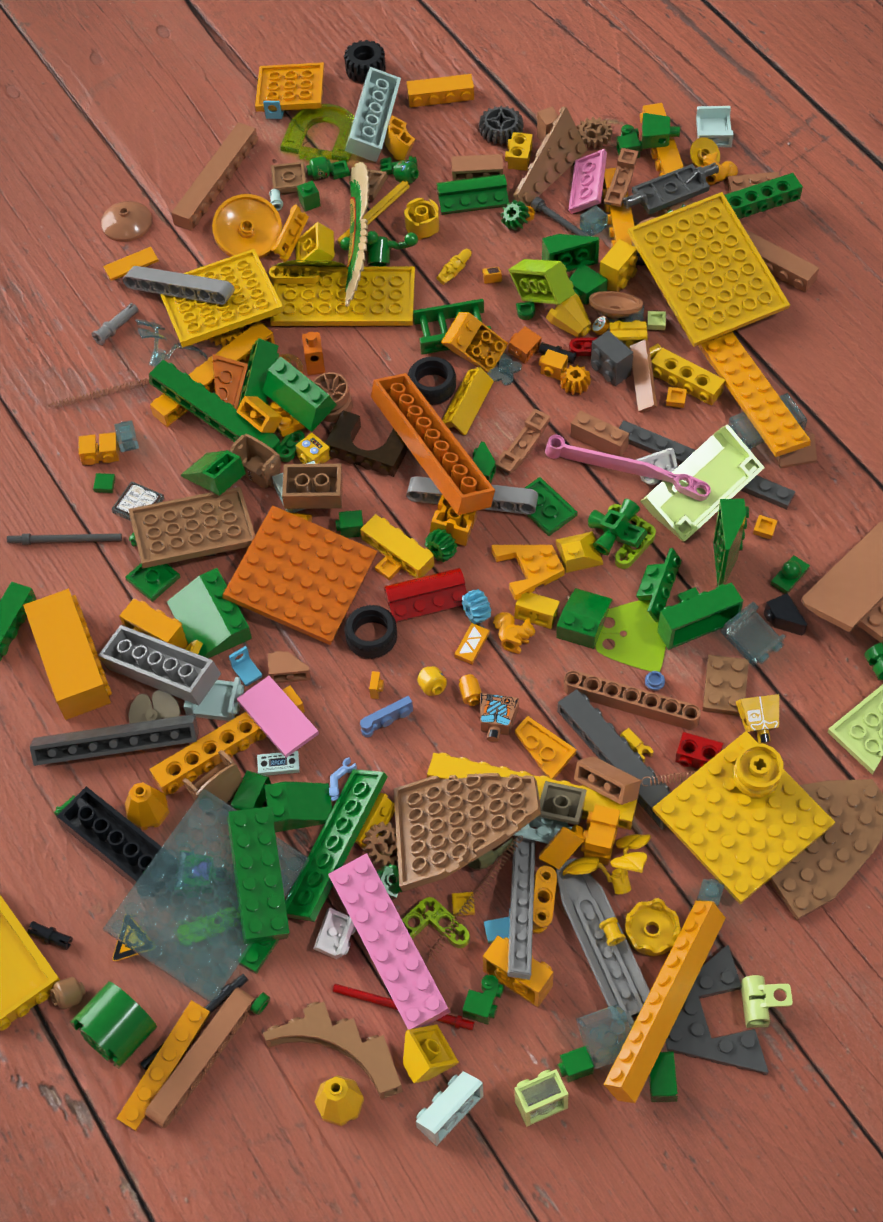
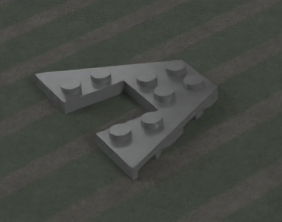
(691, 1033)

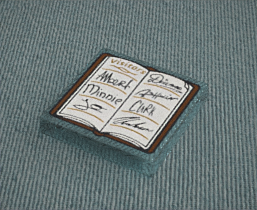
(135, 496)

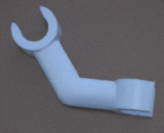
(334, 790)

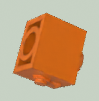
(524, 344)

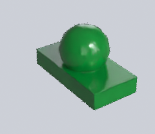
(790, 574)

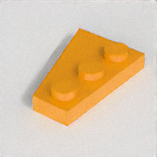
(545, 747)

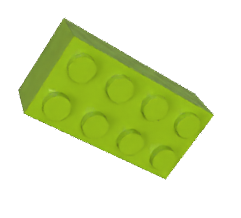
(542, 281)

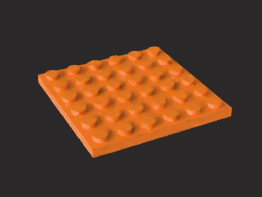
(300, 575)

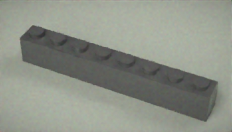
(114, 739)
(611, 748)

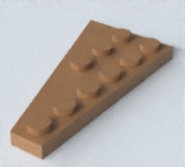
(552, 159)

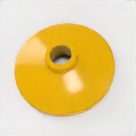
(703, 146)

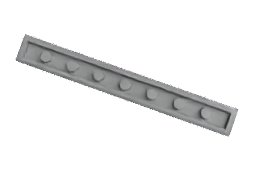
(521, 909)

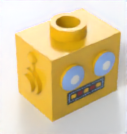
(312, 449)

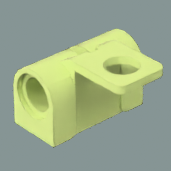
(759, 997)

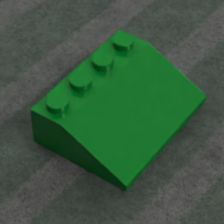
(729, 536)
(208, 615)

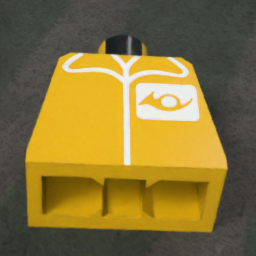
(759, 715)

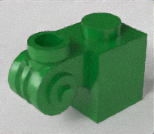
(629, 139)
(482, 1006)

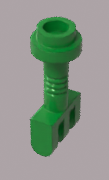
(387, 164)

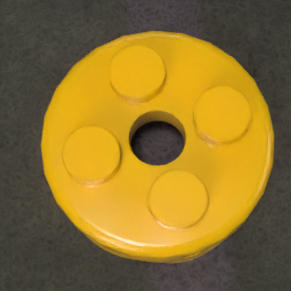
(657, 914)

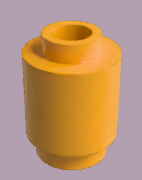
(470, 689)

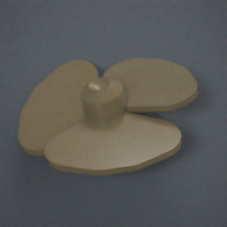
(163, 707)

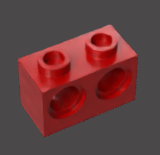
(700, 747)

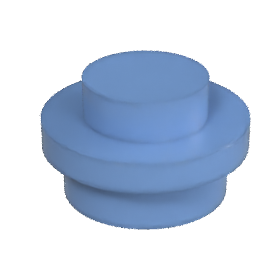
(654, 681)

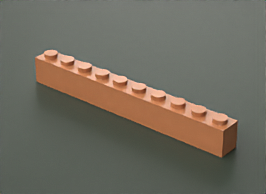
(779, 261)

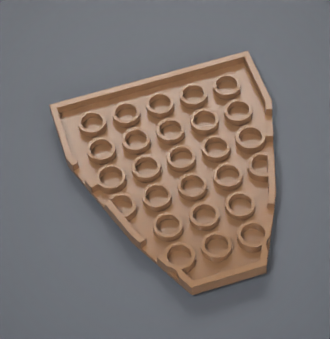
(457, 821)
(840, 852)

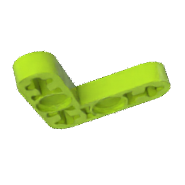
(633, 554)
(433, 918)

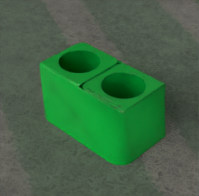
(251, 791)
(663, 1079)

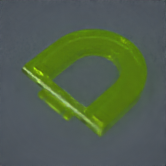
(306, 119)

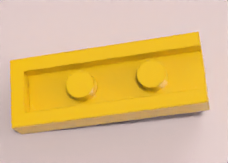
(381, 812)

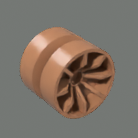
(338, 389)

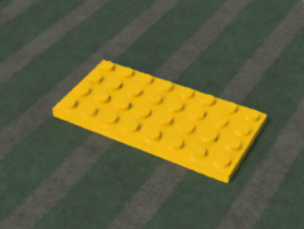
(381, 299)

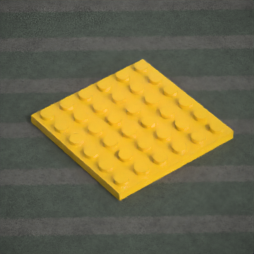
(250, 302)
(739, 835)

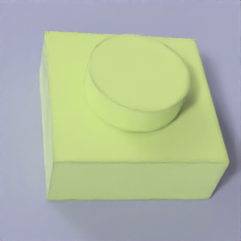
(656, 320)

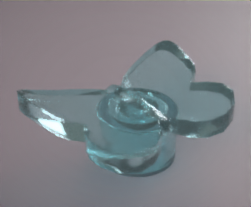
(505, 370)

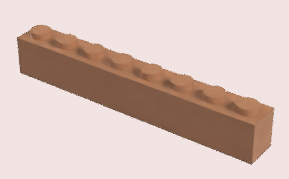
(214, 176)

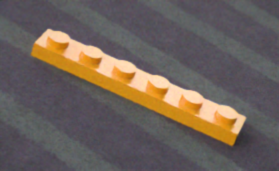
(163, 1064)

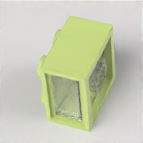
(541, 1097)

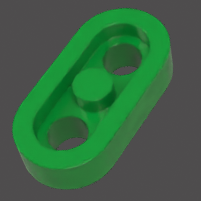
(288, 446)

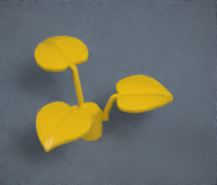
(629, 861)

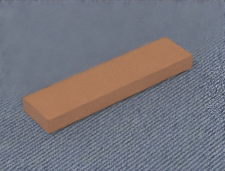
(643, 376)

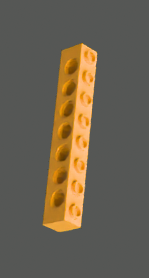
(215, 741)

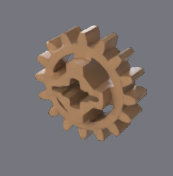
(595, 132)
(382, 846)

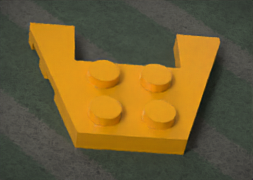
(537, 562)

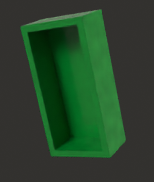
(698, 615)

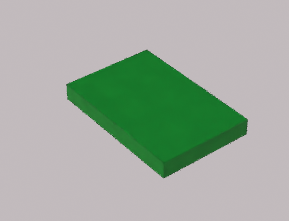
(551, 509)

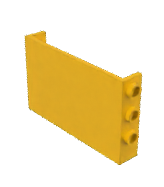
(23, 970)

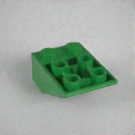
(216, 471)

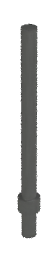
(27, 539)

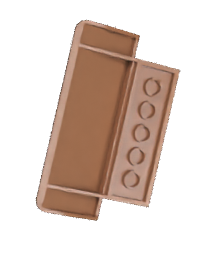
(853, 588)

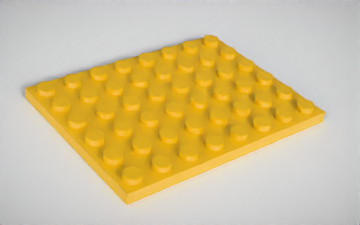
(708, 269)

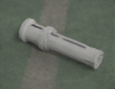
(109, 328)

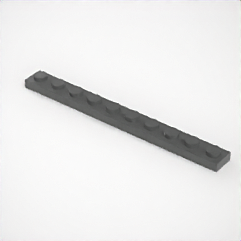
(655, 443)

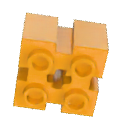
(457, 525)
(601, 833)

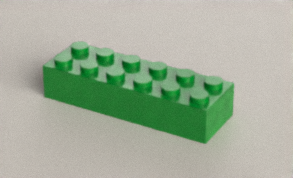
(257, 875)

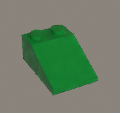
(571, 250)
(583, 618)
(298, 804)

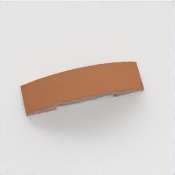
(621, 178)
(524, 443)

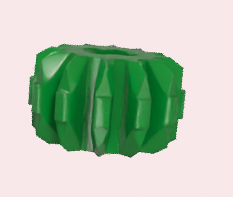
(515, 215)
(441, 545)

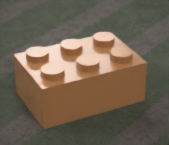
(312, 486)

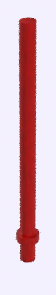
(387, 1002)

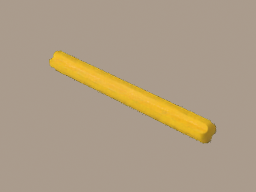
(381, 206)

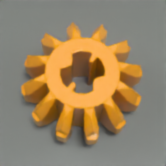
(575, 379)

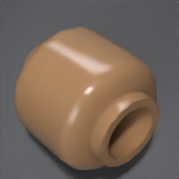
(67, 993)

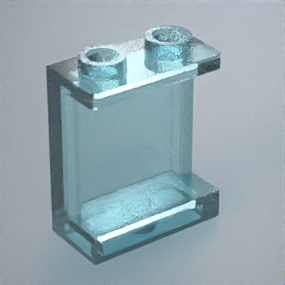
(752, 635)

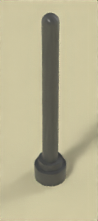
(539, 206)

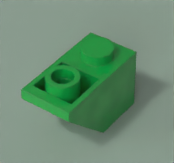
(485, 461)

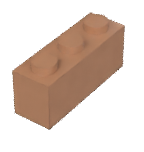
(476, 166)
(599, 434)
(607, 780)

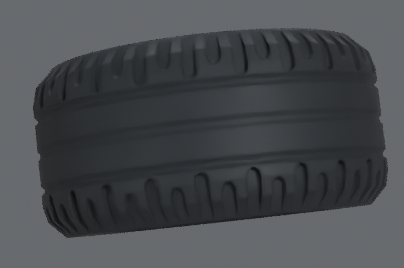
(434, 366)
(365, 615)

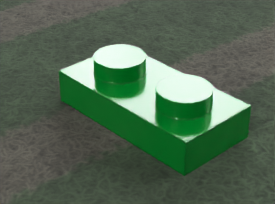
(257, 955)

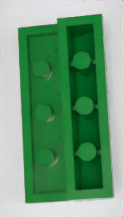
(472, 194)

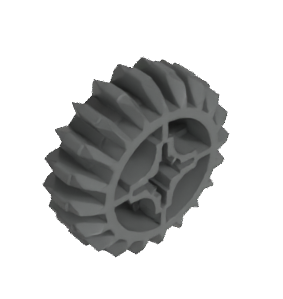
(493, 118)

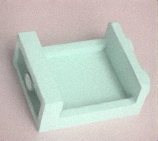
(715, 124)
(219, 702)

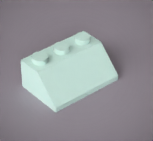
(449, 1107)

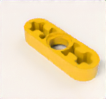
(300, 279)

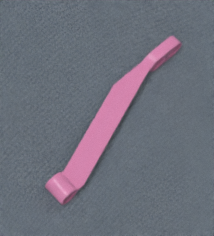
(625, 465)

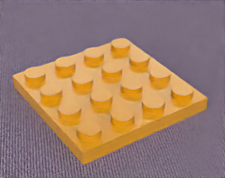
(291, 84)

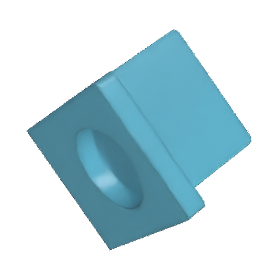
(273, 114)
(244, 667)
(497, 927)

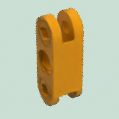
(544, 886)

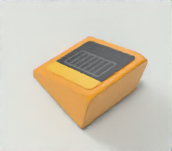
(492, 275)

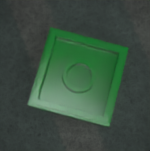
(152, 580)

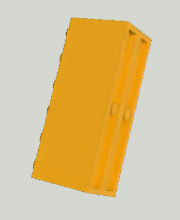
(68, 653)

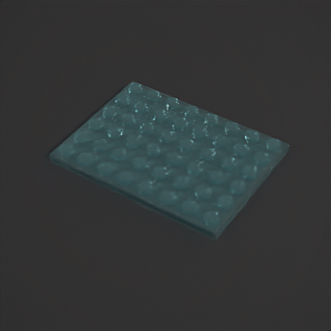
(187, 905)

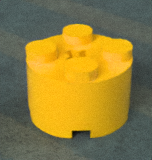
(422, 217)

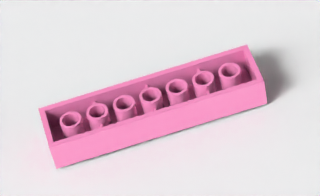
(389, 943)

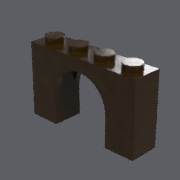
(383, 460)

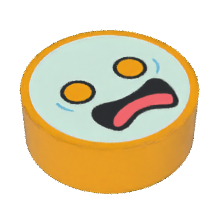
(600, 325)

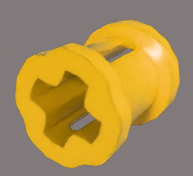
(612, 931)

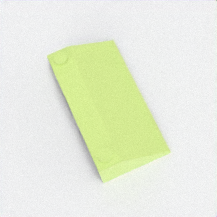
(721, 463)

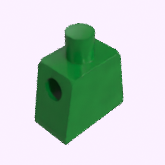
(657, 131)
(587, 282)

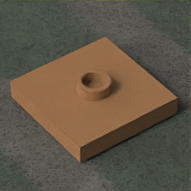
(288, 176)

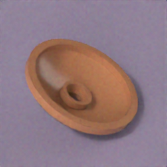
(126, 221)
(615, 304)

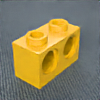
(519, 151)

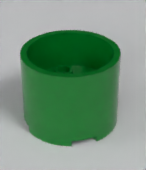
(114, 1024)

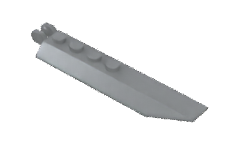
(611, 965)

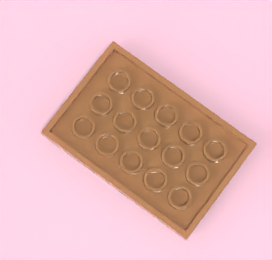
(191, 527)

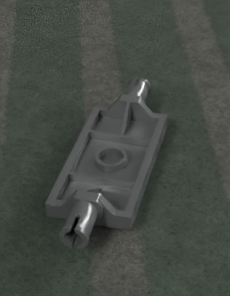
(671, 188)

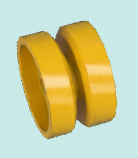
(758, 770)

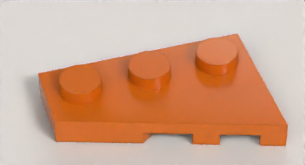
(228, 378)

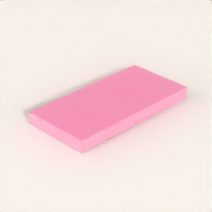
(587, 181)
(277, 716)

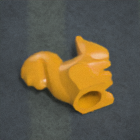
(725, 169)
(510, 634)

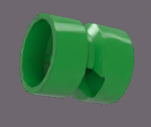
(875, 658)

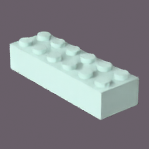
(373, 114)

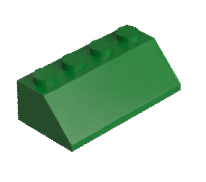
(297, 394)

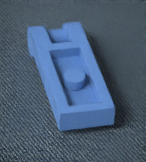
(386, 716)

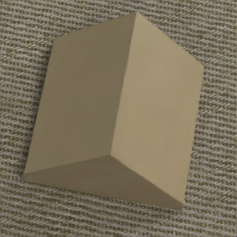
(562, 802)

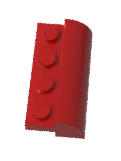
(426, 595)

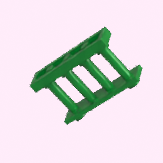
(433, 343)

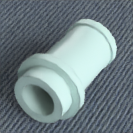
(276, 199)

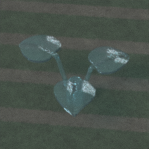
(159, 354)

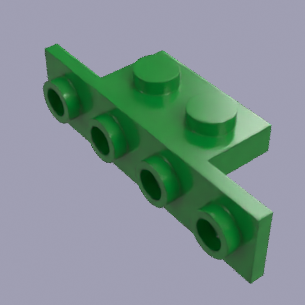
(658, 583)

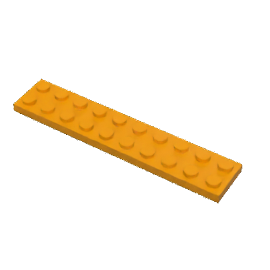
(755, 395)

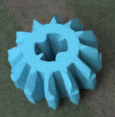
(476, 606)

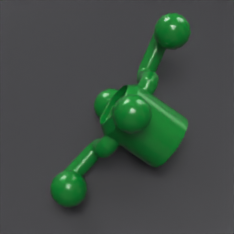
(379, 247)

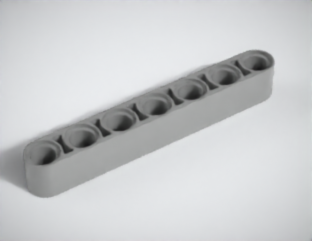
(179, 285)
(504, 500)

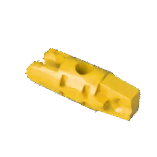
(454, 266)

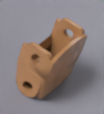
(258, 460)
(220, 781)

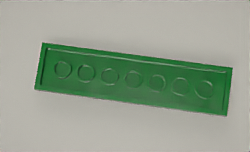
(334, 843)

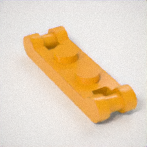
(290, 233)

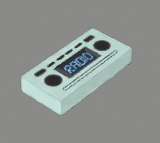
(278, 764)

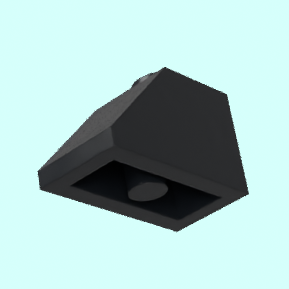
(785, 615)

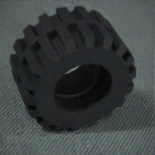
(361, 57)

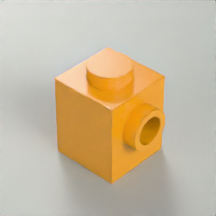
(553, 364)

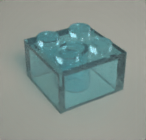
(604, 1034)

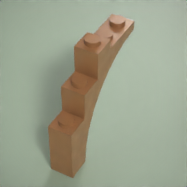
(344, 1037)

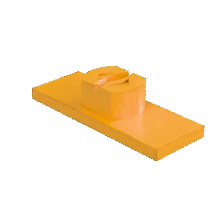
(122, 266)

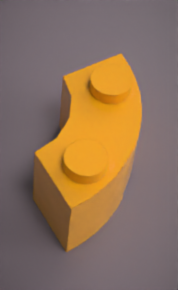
(398, 140)

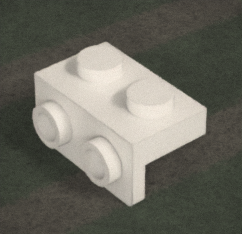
(664, 459)
(335, 934)

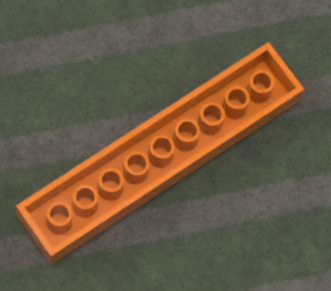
(432, 444)

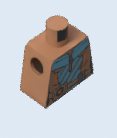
(497, 714)

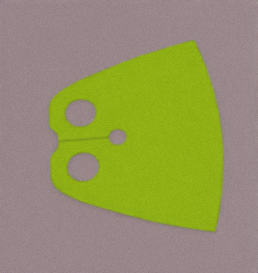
(311, 263)
(641, 645)

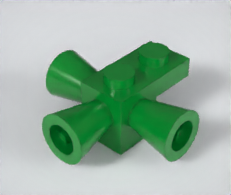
(617, 527)

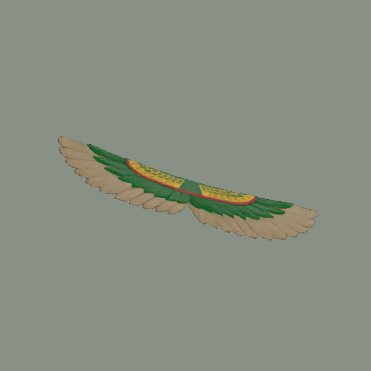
(358, 228)

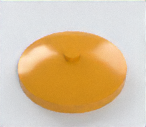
(246, 224)

